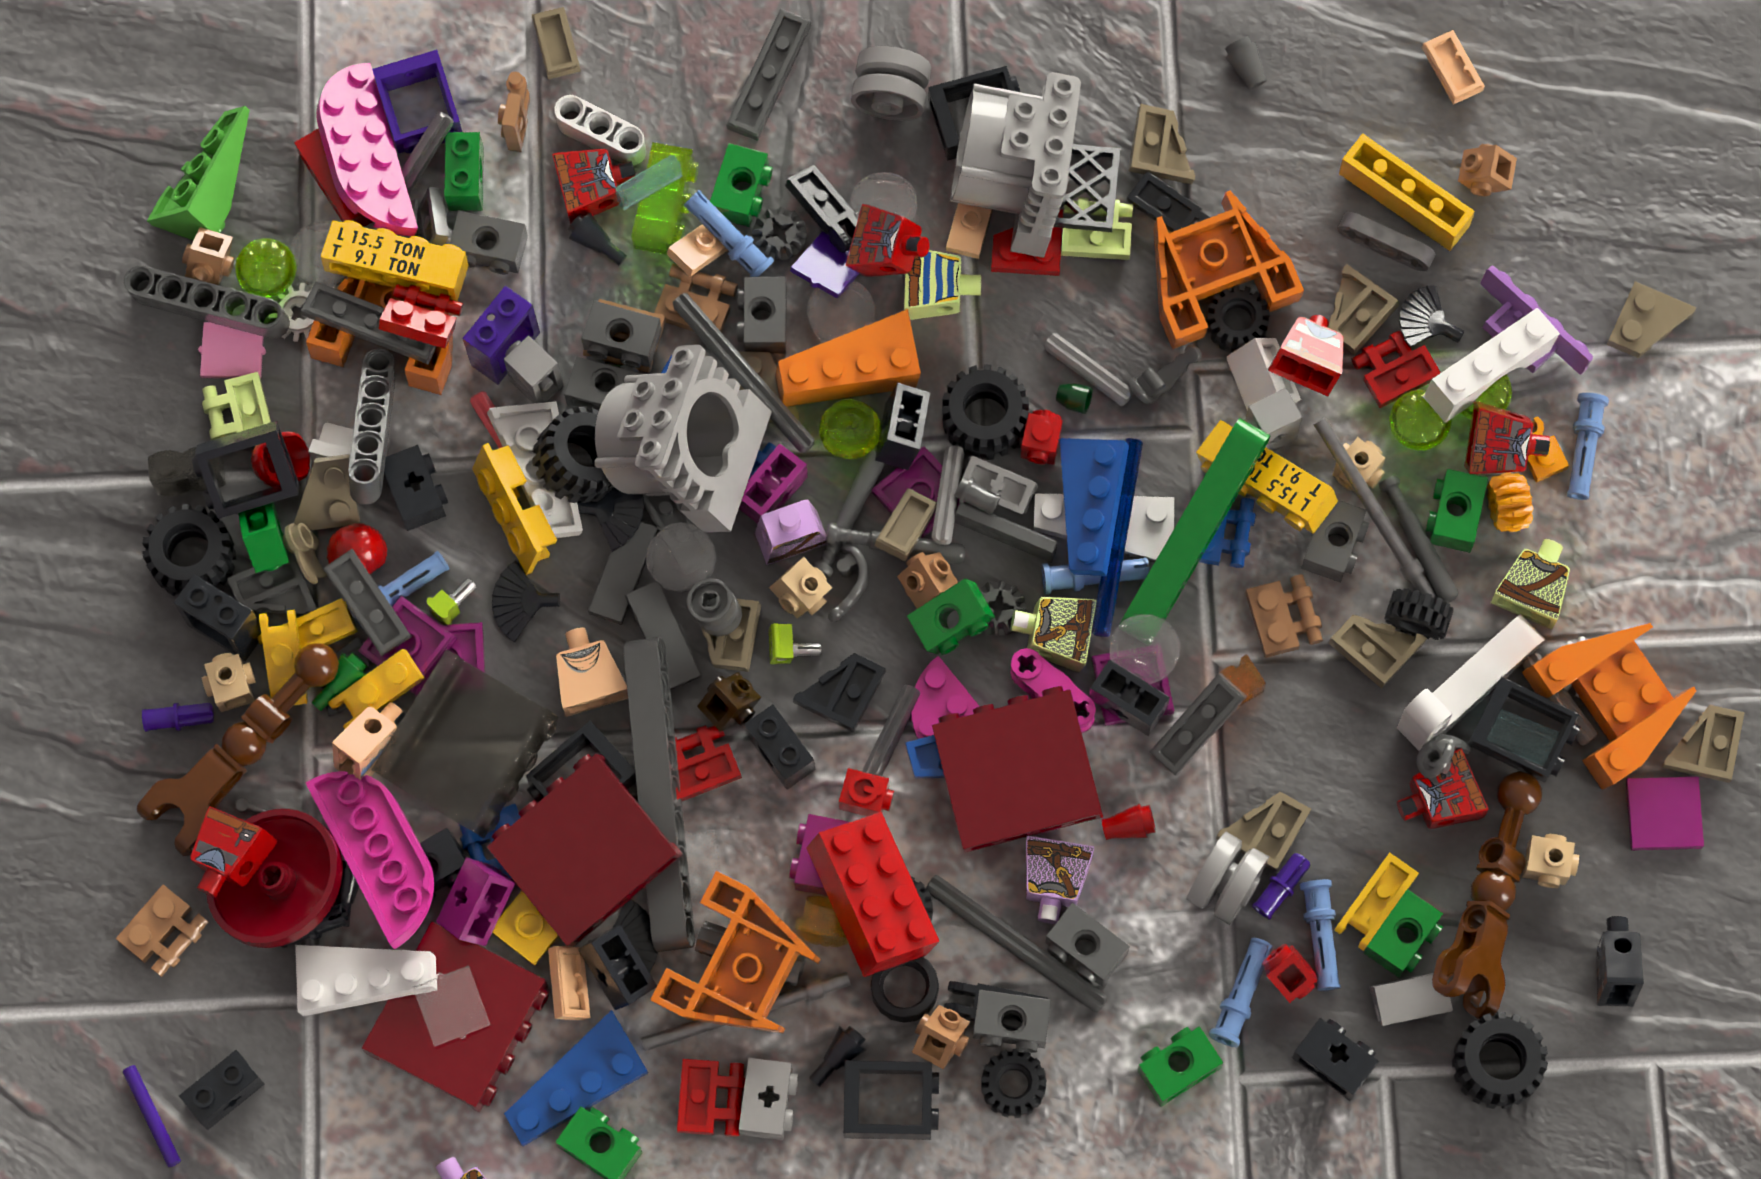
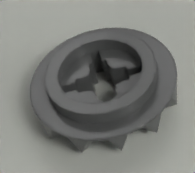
(773, 246)
(1011, 598)

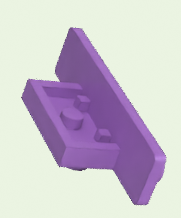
(1518, 305)

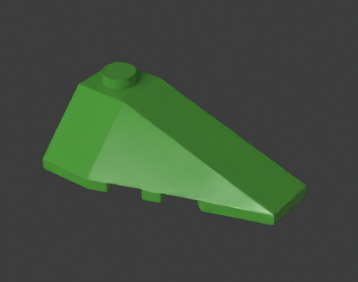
(209, 181)

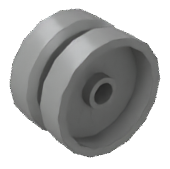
(890, 83)
(1231, 880)

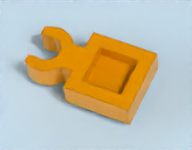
(1554, 463)

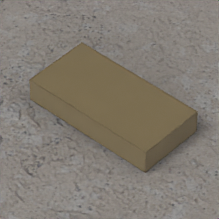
(556, 43)
(906, 524)

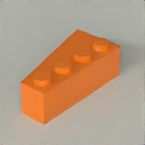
(852, 364)

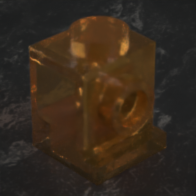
(1246, 678)

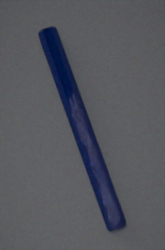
(1109, 584)

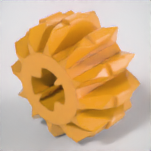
(1510, 502)

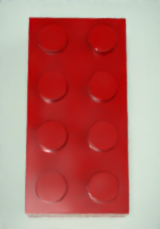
(872, 894)

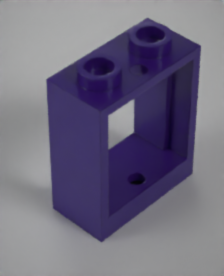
(407, 73)
(489, 340)

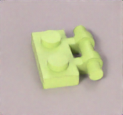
(1097, 243)
(246, 401)

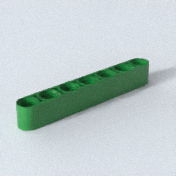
(1199, 521)

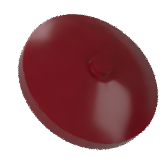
(289, 888)

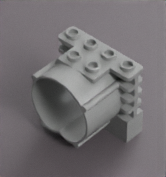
(1018, 156)
(683, 437)

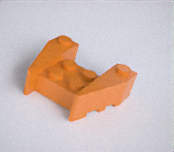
(1215, 258)
(334, 345)
(1618, 692)
(745, 967)

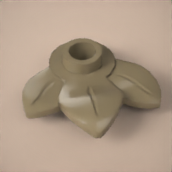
(303, 543)

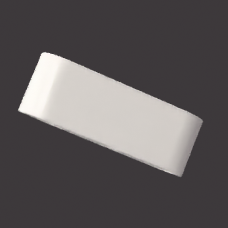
(592, 117)

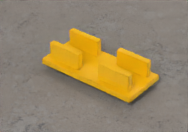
(525, 529)
(525, 929)

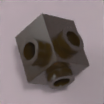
(729, 701)

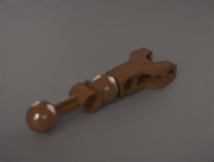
(241, 746)
(1483, 925)

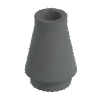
(1246, 61)

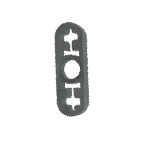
(1386, 241)

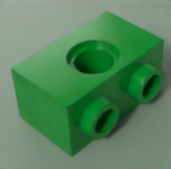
(738, 166)
(464, 171)
(1467, 492)
(263, 538)
(931, 618)
(1408, 913)
(1169, 1084)
(578, 1139)

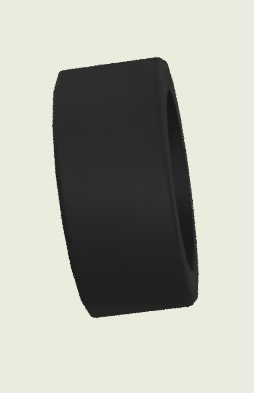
(909, 1013)

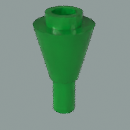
(350, 670)

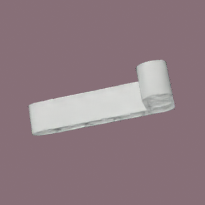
(1441, 710)

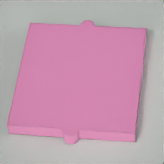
(229, 352)

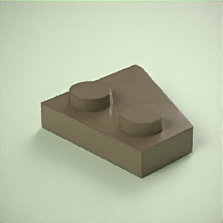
(1159, 146)
(1359, 309)
(1646, 319)
(327, 495)
(1375, 647)
(736, 649)

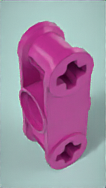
(1045, 677)

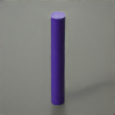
(151, 1116)

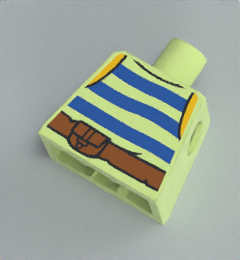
(936, 285)

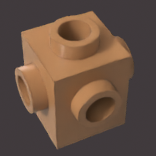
(1487, 169)
(206, 263)
(926, 577)
(941, 1036)

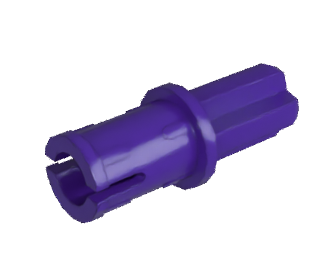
(177, 716)
(1281, 885)

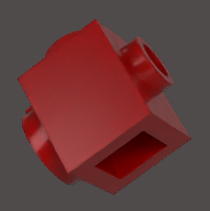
(1041, 437)
(865, 793)
(1290, 972)

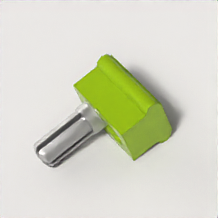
(445, 606)
(782, 648)

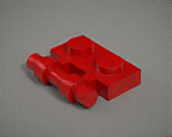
(419, 323)
(1399, 376)
(708, 769)
(699, 1095)

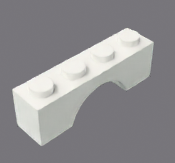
(1472, 375)

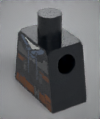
(1619, 964)

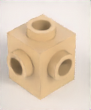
(1371, 459)
(801, 588)
(229, 681)
(1539, 864)

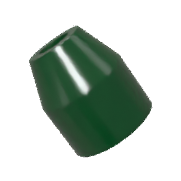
(1075, 397)

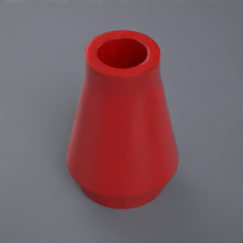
(1130, 823)

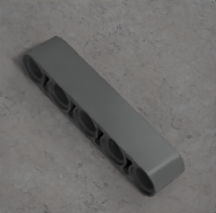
(195, 291)
(372, 426)

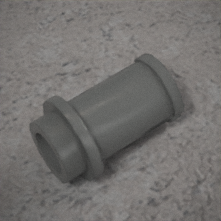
(977, 496)

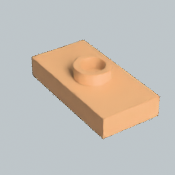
(1453, 67)
(968, 230)
(696, 250)
(568, 983)

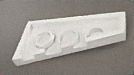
(519, 429)
(1148, 527)
(357, 976)

